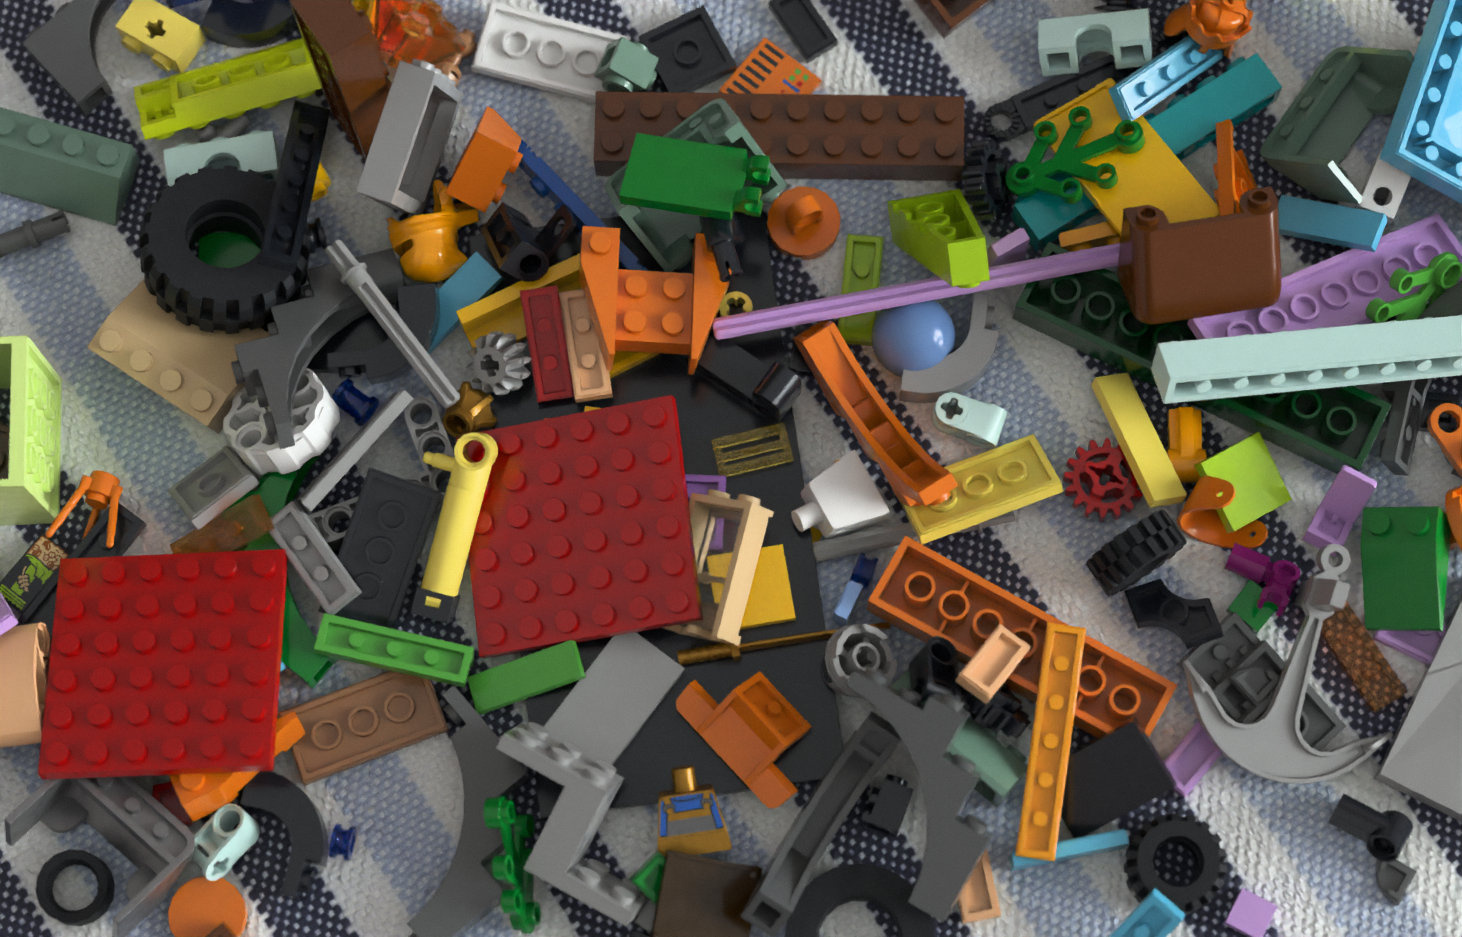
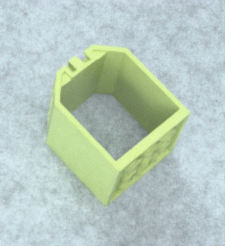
(33, 483)

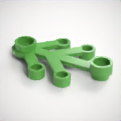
(1440, 275)

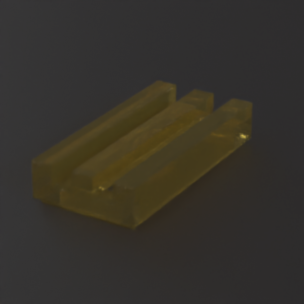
(756, 463)

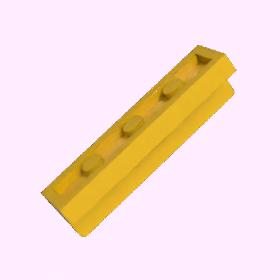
(504, 308)

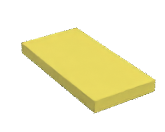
(988, 488)

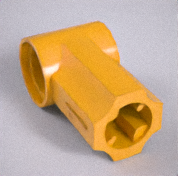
(1185, 442)

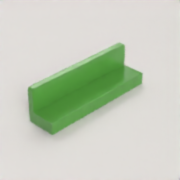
(394, 650)

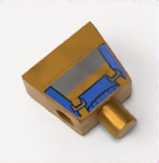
(690, 816)

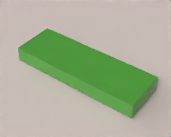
(526, 677)

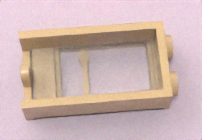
(727, 551)

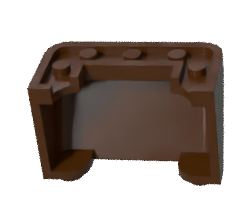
(1201, 263)

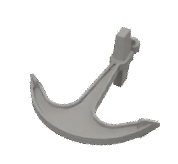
(1273, 743)

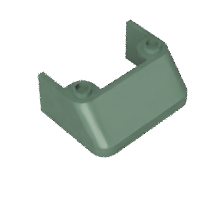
(1331, 116)

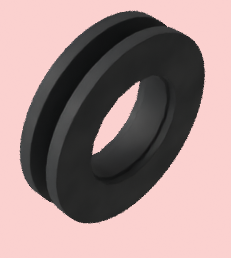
(858, 883)

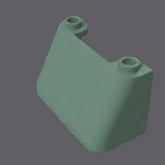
(670, 233)

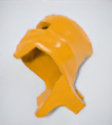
(430, 240)

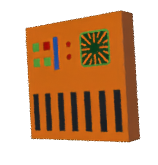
(771, 72)

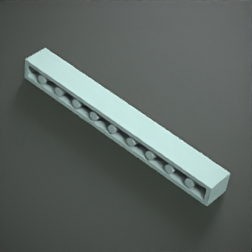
(1308, 359)

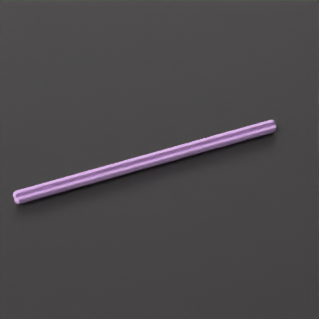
(912, 292)

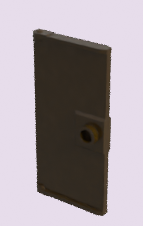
(703, 897)

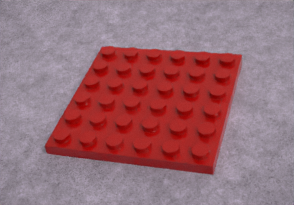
(583, 530)
(164, 665)

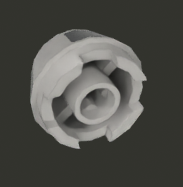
(854, 649)

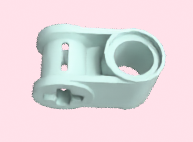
(972, 419)
(222, 842)

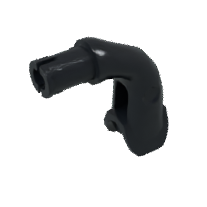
(721, 240)

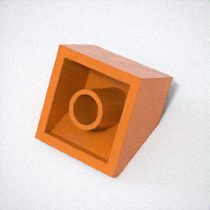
(485, 162)

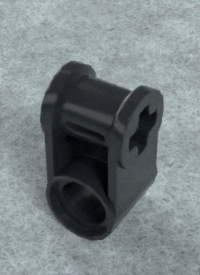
(935, 670)

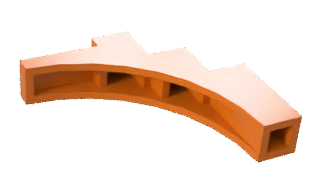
(906, 465)

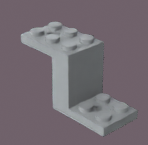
(574, 822)

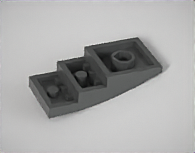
(1243, 649)

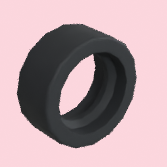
(54, 866)

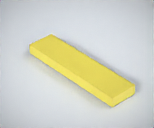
(1138, 440)

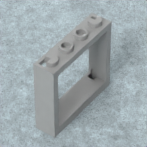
(410, 138)

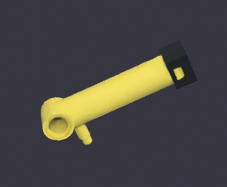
(438, 593)

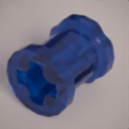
(355, 402)

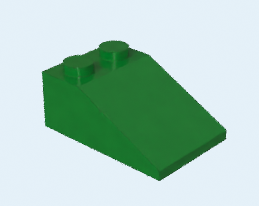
(1404, 567)

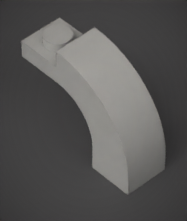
(960, 368)

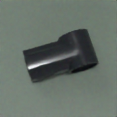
(1383, 832)

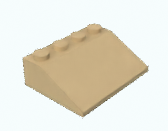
(173, 358)

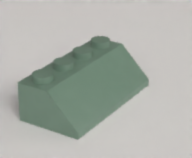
(65, 167)
(1000, 766)

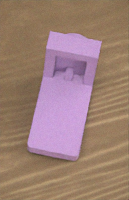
(1339, 508)

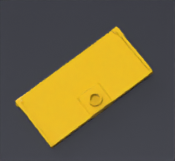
(1145, 177)

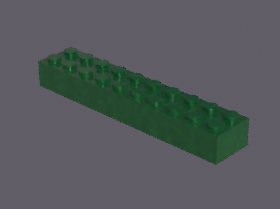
(1094, 317)

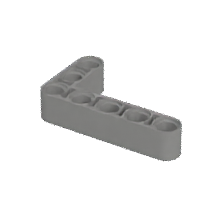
(423, 438)

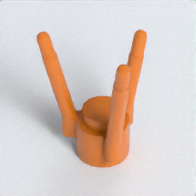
(100, 491)

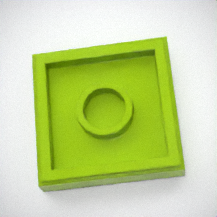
(1254, 478)

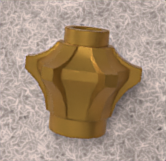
(469, 412)

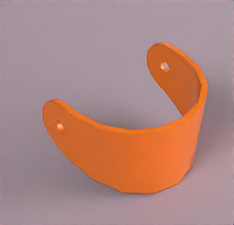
(1203, 523)

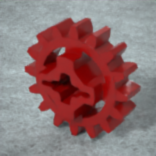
(1092, 472)

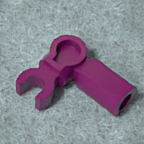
(1279, 576)

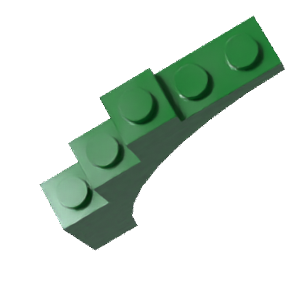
(298, 640)

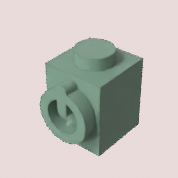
(626, 67)

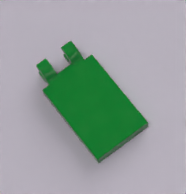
(693, 177)

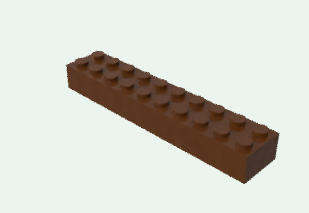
(804, 132)

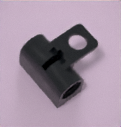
(519, 246)

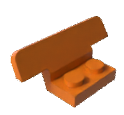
(748, 732)

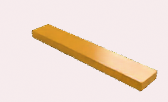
(1050, 742)

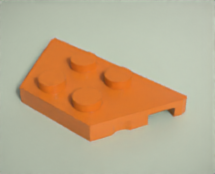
(1230, 171)

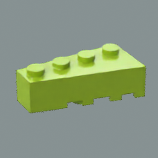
(941, 236)

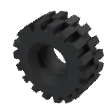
(1136, 552)

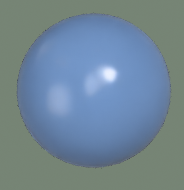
(913, 336)

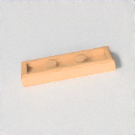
(587, 365)

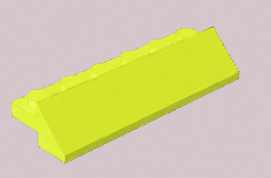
(225, 89)

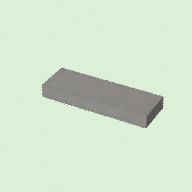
(313, 558)

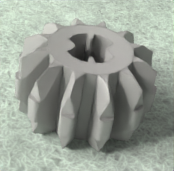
(499, 363)

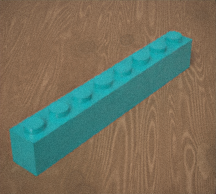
(1183, 126)

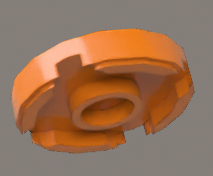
(204, 905)

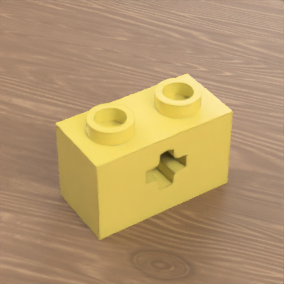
(150, 18)

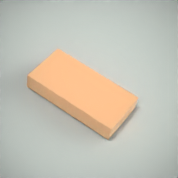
(993, 664)
(979, 896)

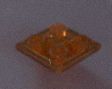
(414, 31)

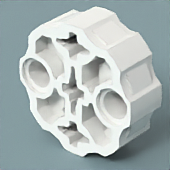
(312, 425)

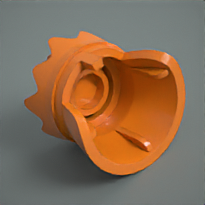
(1211, 23)

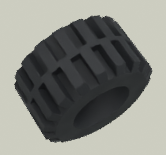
(1192, 836)

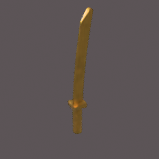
(723, 650)

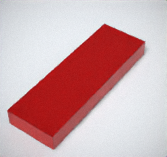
(547, 343)

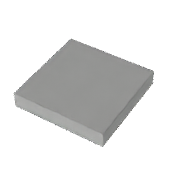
(213, 487)

